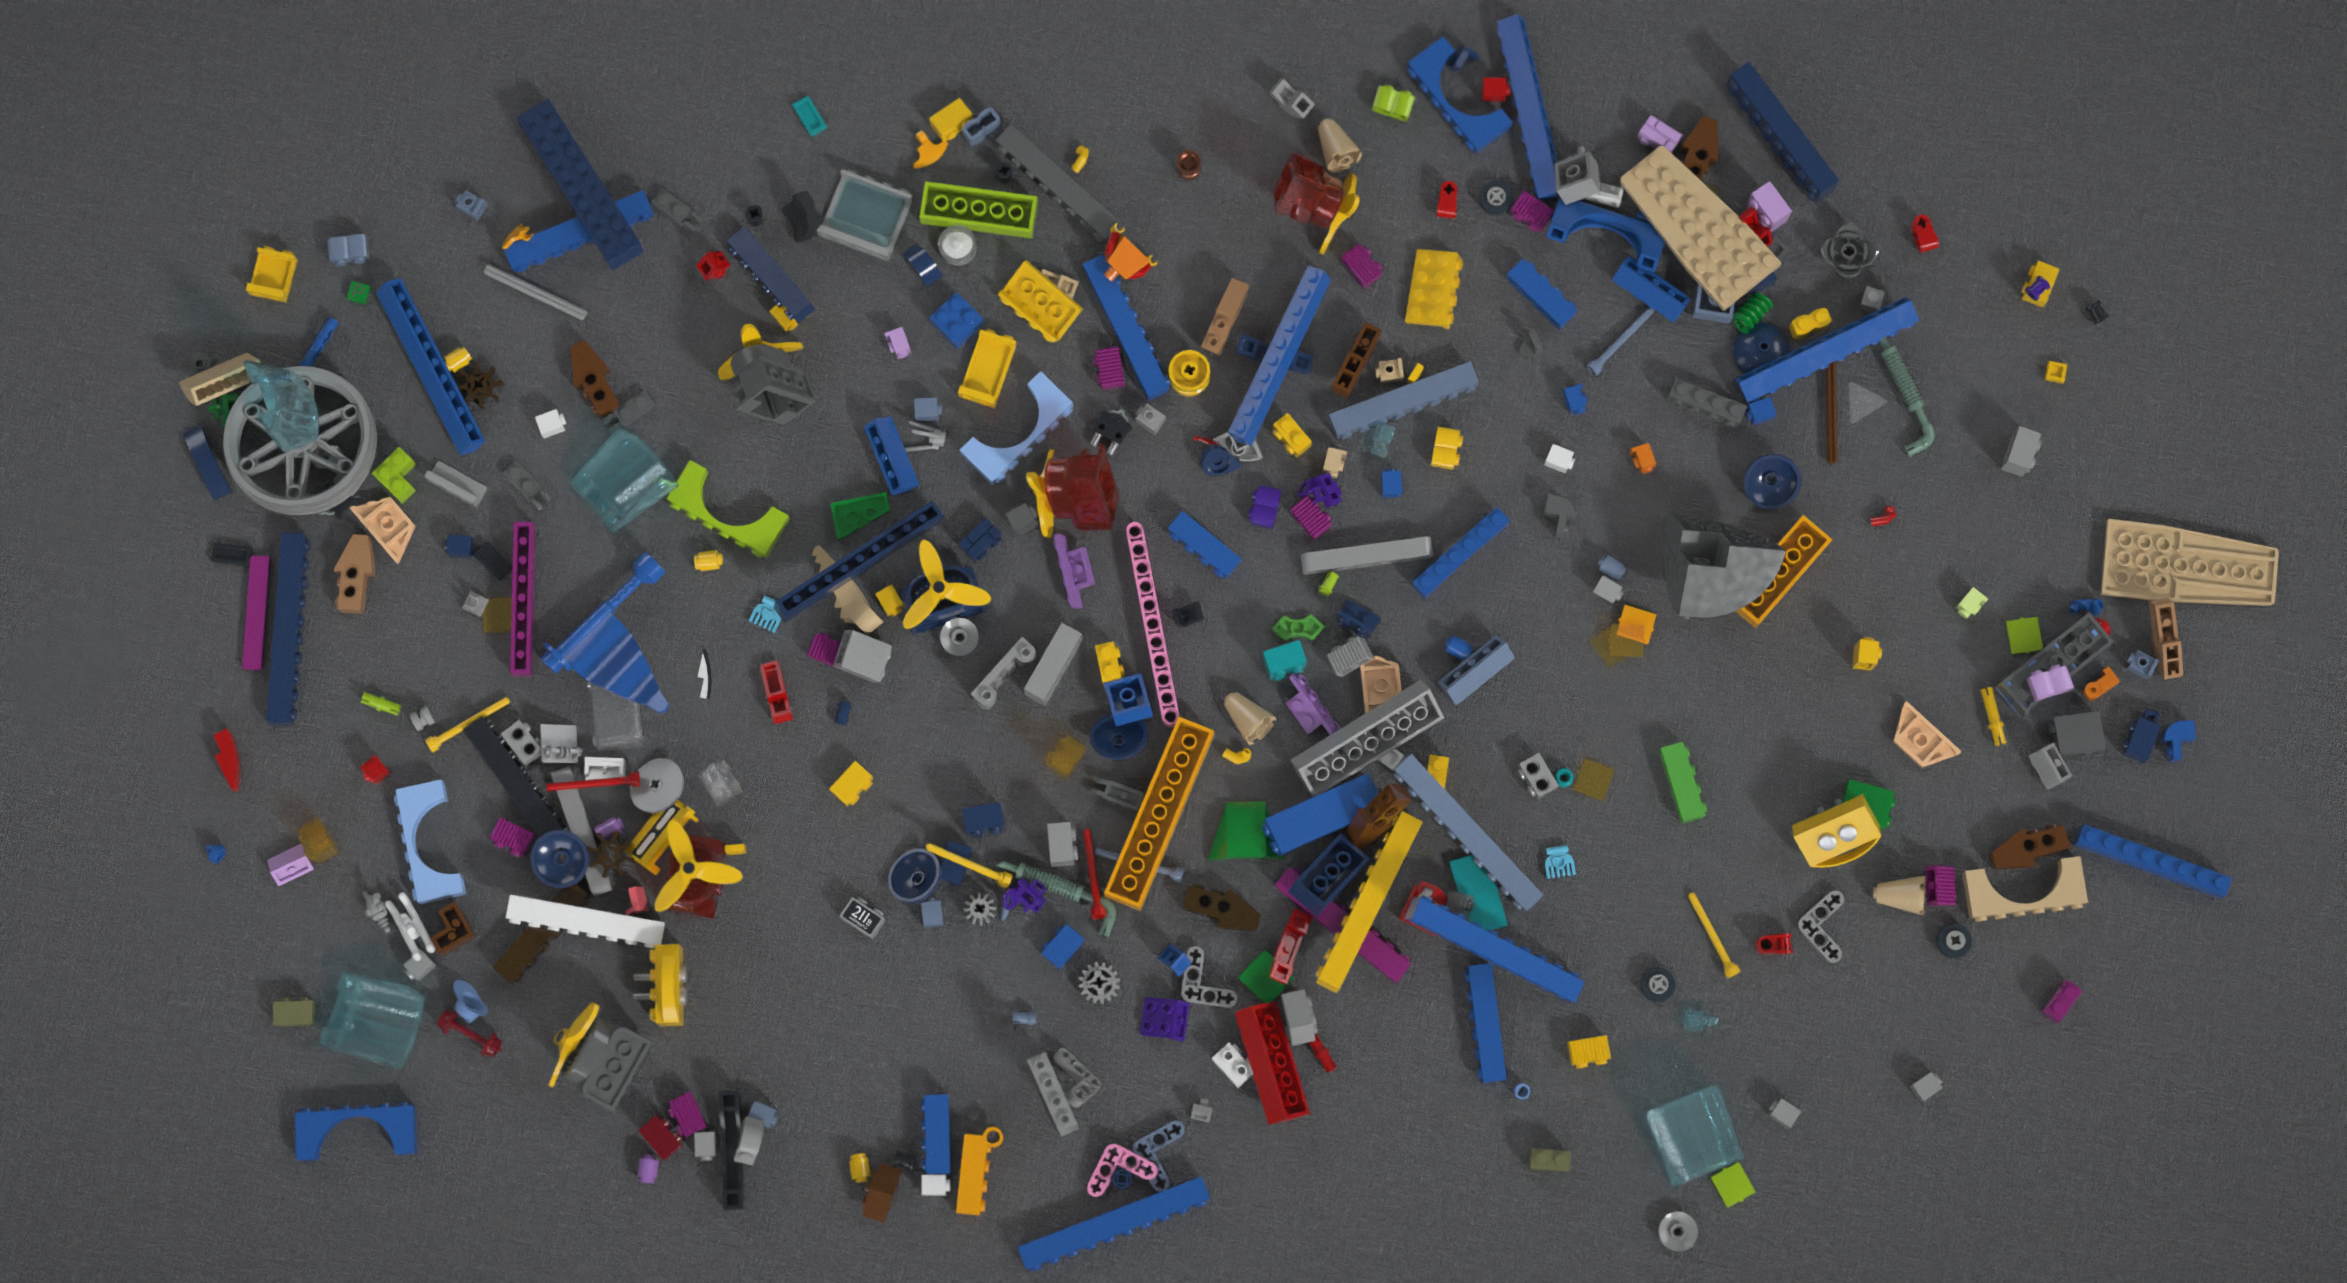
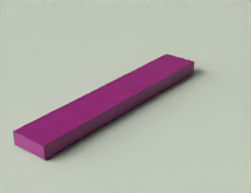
(256, 613)

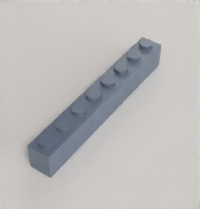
(1403, 400)

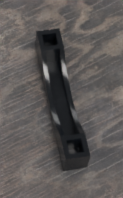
(733, 1171)

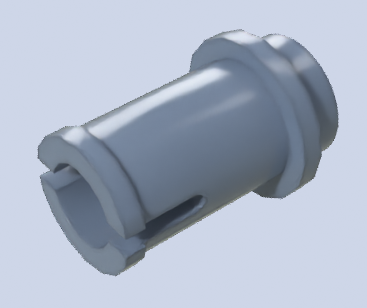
(1024, 1018)

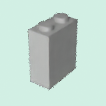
(862, 656)

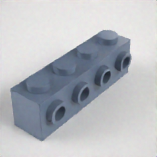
(1476, 670)

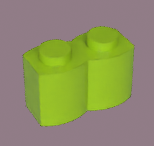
(1393, 102)

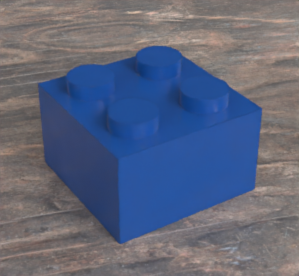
(956, 320)
(1128, 699)

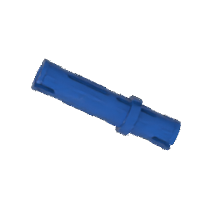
(317, 346)

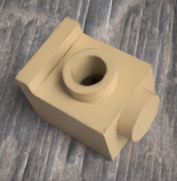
(1394, 376)
(1333, 461)

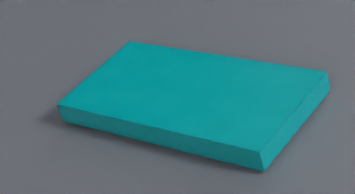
(1487, 903)

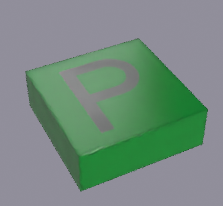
(358, 293)

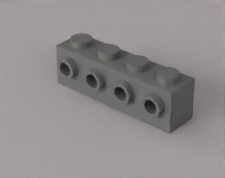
(1706, 403)

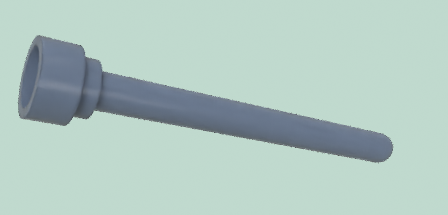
(1595, 366)
(1174, 873)

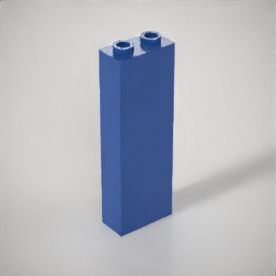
(1318, 815)

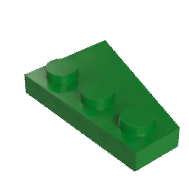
(858, 512)

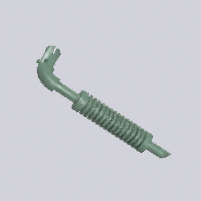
(1910, 395)
(1063, 887)

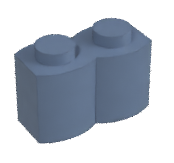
(985, 124)
(348, 249)

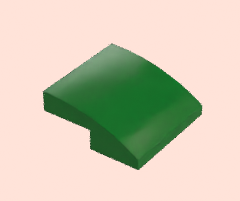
(1257, 978)

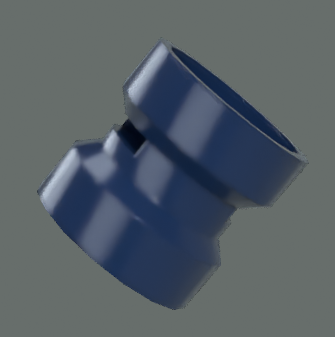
(1122, 1179)

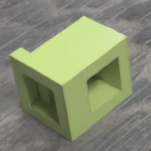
(1971, 603)

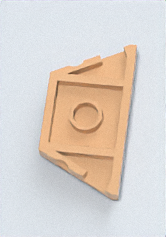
(387, 525)
(1379, 681)
(1921, 739)

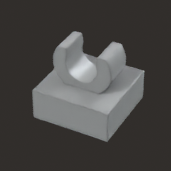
(475, 603)
(1202, 1112)

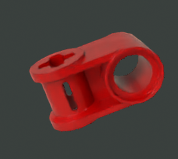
(1447, 203)
(1924, 237)
(1778, 944)

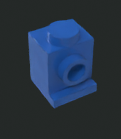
(1575, 399)

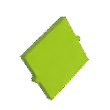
(2024, 635)
(1732, 1184)

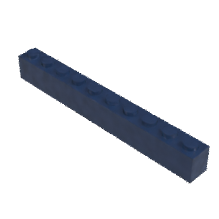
(858, 561)
(287, 629)

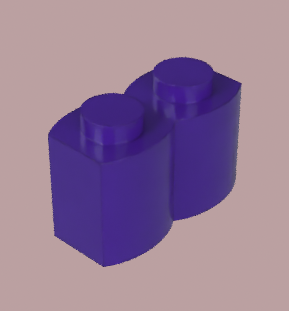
(1265, 506)

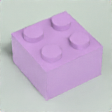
(1770, 206)

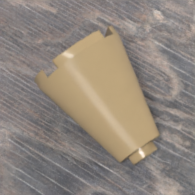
(1337, 146)
(1248, 717)
(1903, 894)

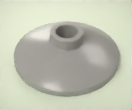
(949, 633)
(1688, 1229)

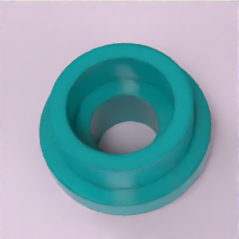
(1563, 771)

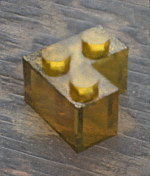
(1065, 758)
(317, 842)

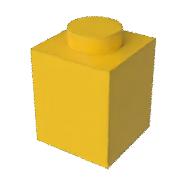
(890, 601)

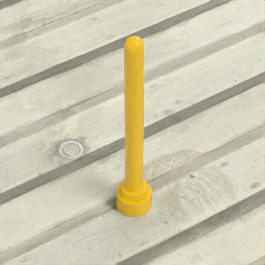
(435, 742)
(1002, 878)
(1730, 967)

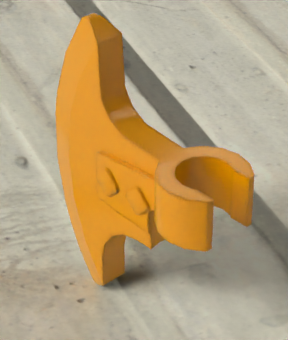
(928, 152)
(517, 234)

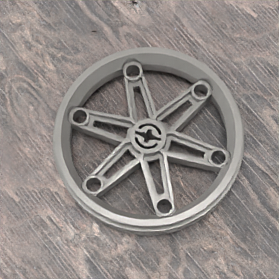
(302, 505)

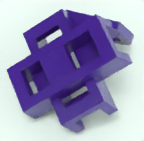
(1325, 484)
(1017, 896)

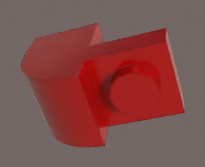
(1751, 219)

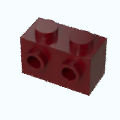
(661, 1138)

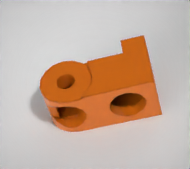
(2096, 689)

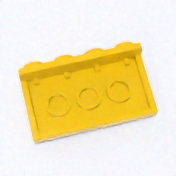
(1434, 288)
(1040, 302)

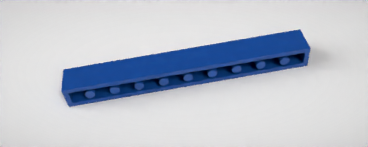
(1530, 105)
(1827, 349)
(1279, 355)
(430, 366)
(1494, 949)
(1113, 1223)

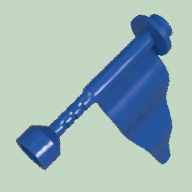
(607, 652)

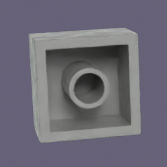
(1577, 177)
(2021, 451)
(1061, 844)
(1299, 1017)

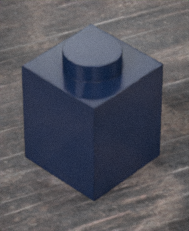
(459, 546)

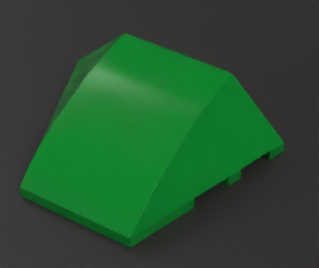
(1242, 834)

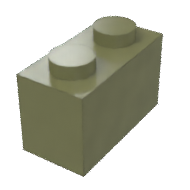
(294, 1013)
(1549, 1160)

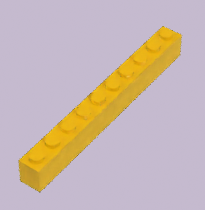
(1369, 901)

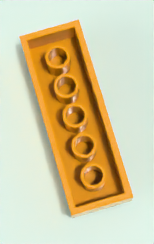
(1802, 547)

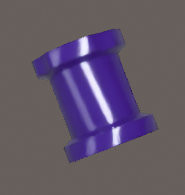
(2037, 288)

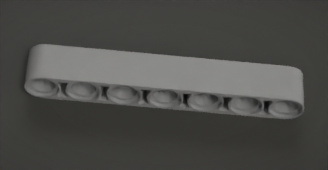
(1366, 555)
(580, 825)

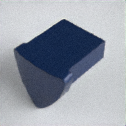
(1460, 57)

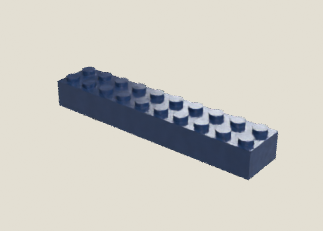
(580, 184)

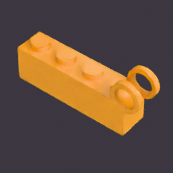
(973, 1172)

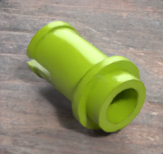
(1328, 584)

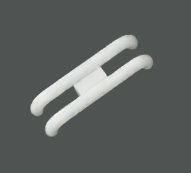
(410, 928)

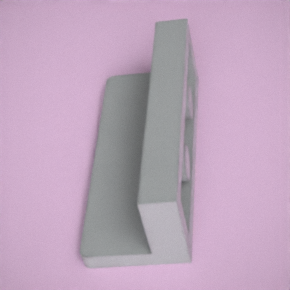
(456, 483)

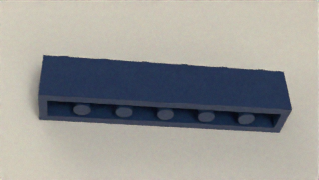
(771, 275)

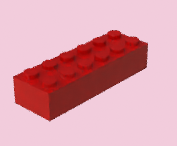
(1272, 1063)

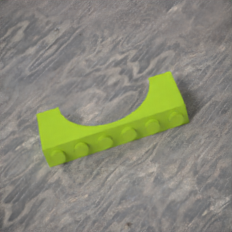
(757, 536)

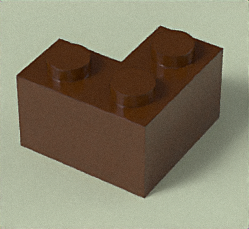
(457, 931)
(880, 1192)

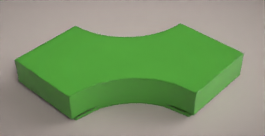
(1290, 628)

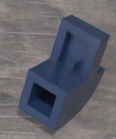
(922, 264)

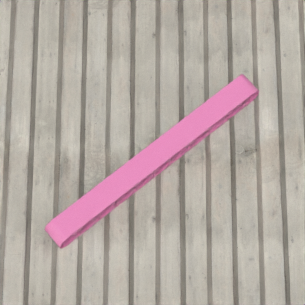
(1148, 615)

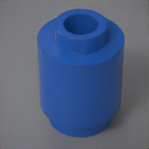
(1458, 647)

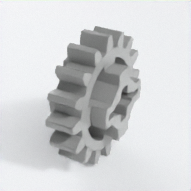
(1100, 991)

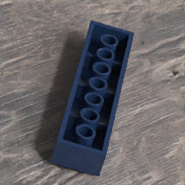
(1781, 132)

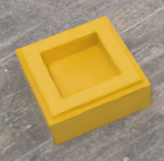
(1418, 370)
(2055, 372)
(735, 849)

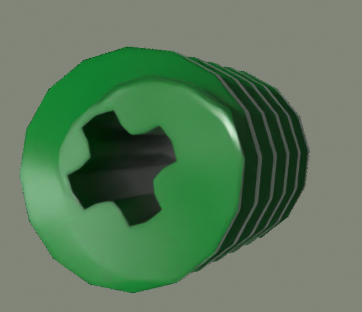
(1751, 312)

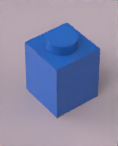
(1760, 411)
(1391, 483)

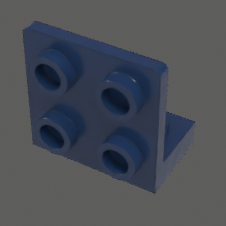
(1358, 619)

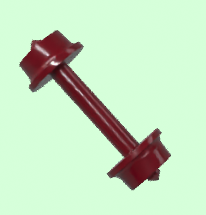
(448, 1021)

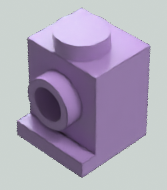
(898, 342)

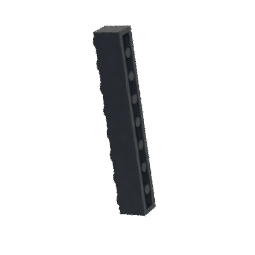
(513, 777)

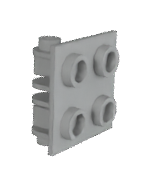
(559, 744)

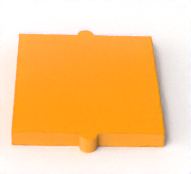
(1636, 616)

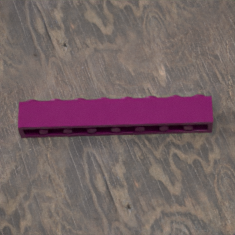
(523, 599)
(1373, 950)

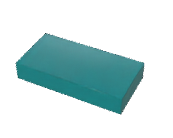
(809, 116)

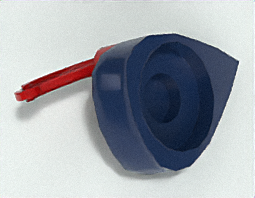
(1216, 459)

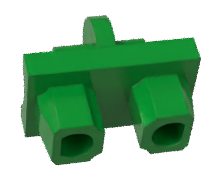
(225, 400)

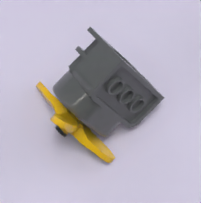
(767, 379)
(598, 1057)

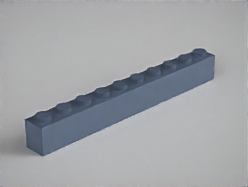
(1467, 831)

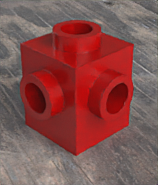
(713, 265)

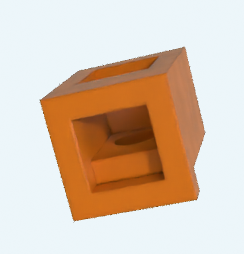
(1643, 458)

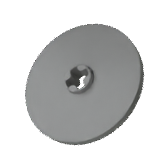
(670, 783)

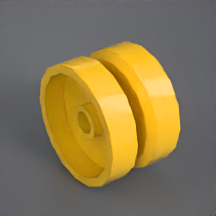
(1191, 362)

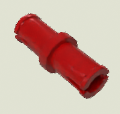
(1323, 1054)

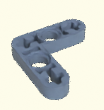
(1152, 1147)

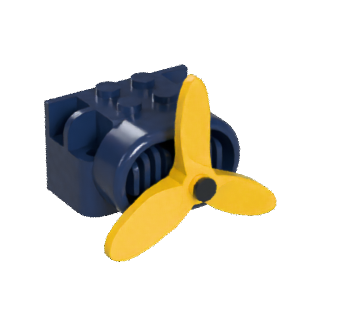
(940, 593)

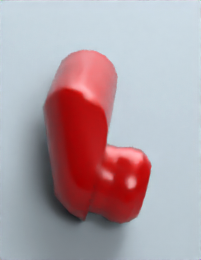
(1889, 515)

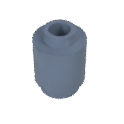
(1611, 567)

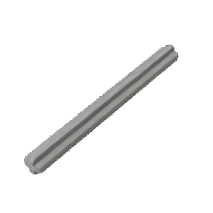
(535, 292)

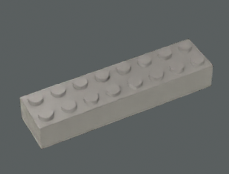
(1367, 738)

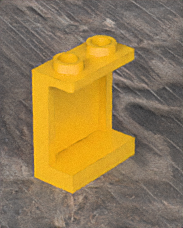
(272, 274)

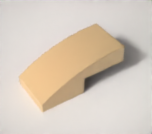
(1064, 283)

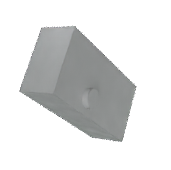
(1053, 664)

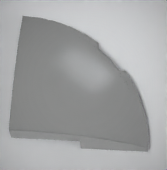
(1239, 450)

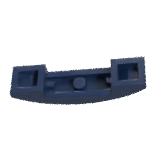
(1256, 350)
(206, 463)

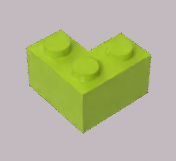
(391, 474)

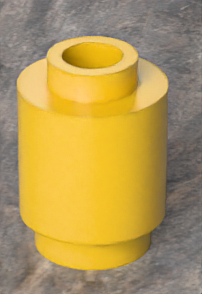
(457, 359)
(708, 560)
(859, 1168)

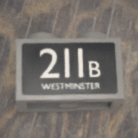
(863, 918)

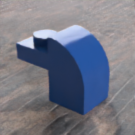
(2176, 734)

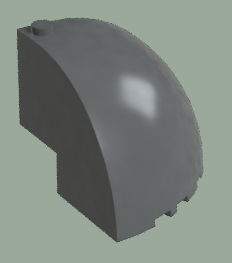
(1715, 566)

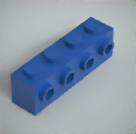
(1651, 289)
(1541, 294)
(891, 455)
(1204, 545)
(936, 1134)

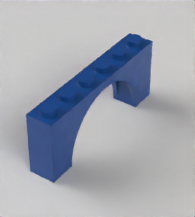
(1475, 130)
(1580, 215)
(314, 1126)

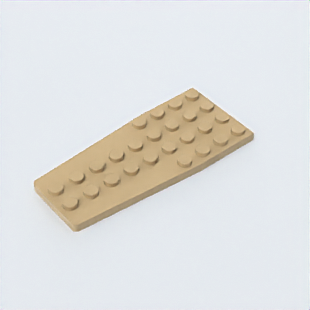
(1699, 228)
(2185, 566)

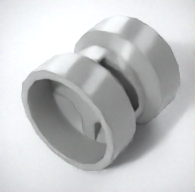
(422, 718)

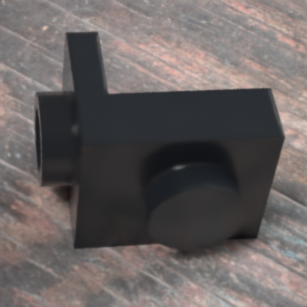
(1187, 615)

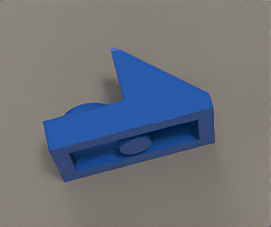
(1174, 959)

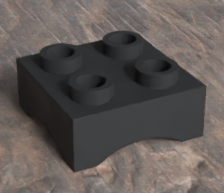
(802, 216)

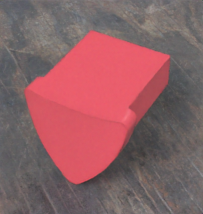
(638, 901)

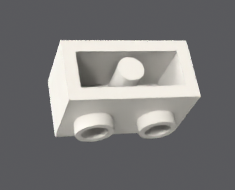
(1233, 1064)

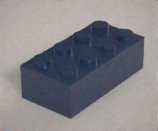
(1328, 875)

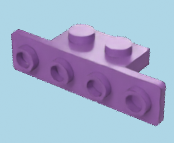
(1075, 570)
(1308, 708)

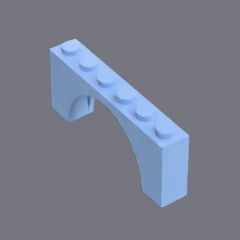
(995, 462)
(413, 805)

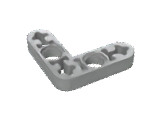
(1816, 921)
(1195, 985)
(1087, 1082)

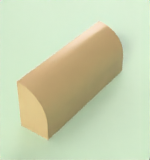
(217, 380)

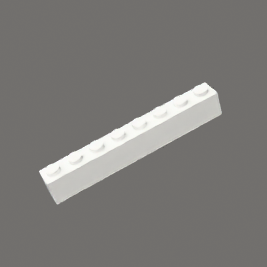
(584, 920)

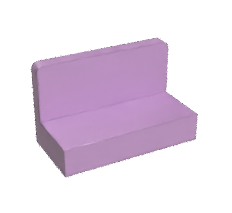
(289, 865)

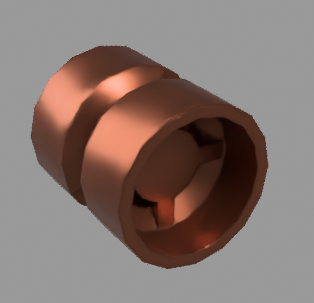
(1188, 165)

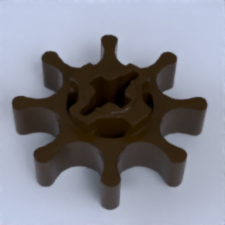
(481, 379)
(618, 849)

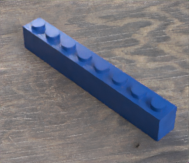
(570, 235)
(1126, 329)
(2152, 861)

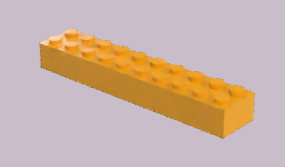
(1159, 813)

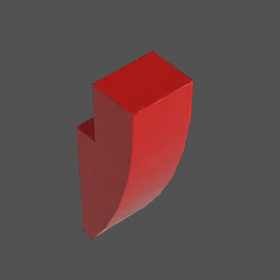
(776, 692)
(229, 758)

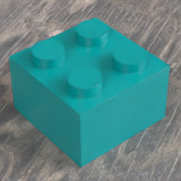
(1284, 660)

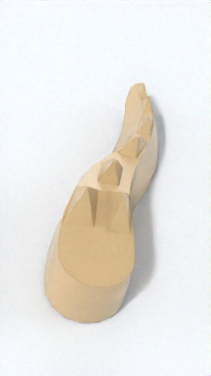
(850, 599)

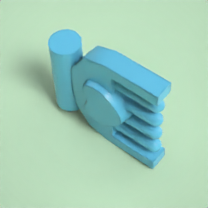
(768, 613)
(1558, 859)

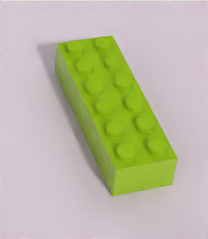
(979, 209)

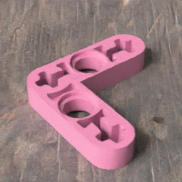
(1121, 1161)

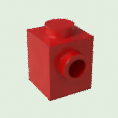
(1495, 89)
(374, 770)

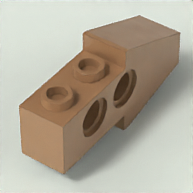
(1225, 316)
(356, 556)
(2165, 638)

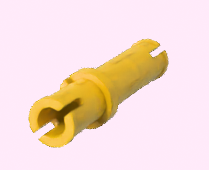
(1993, 716)

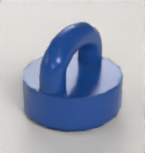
(215, 853)

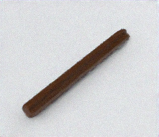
(1831, 413)

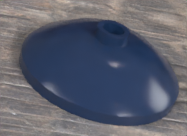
(1748, 350)
(1775, 492)
(1117, 741)
(549, 866)
(909, 870)

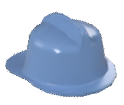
(469, 1003)

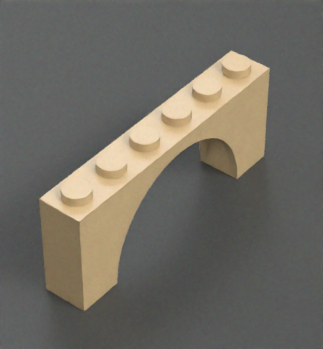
(1986, 902)

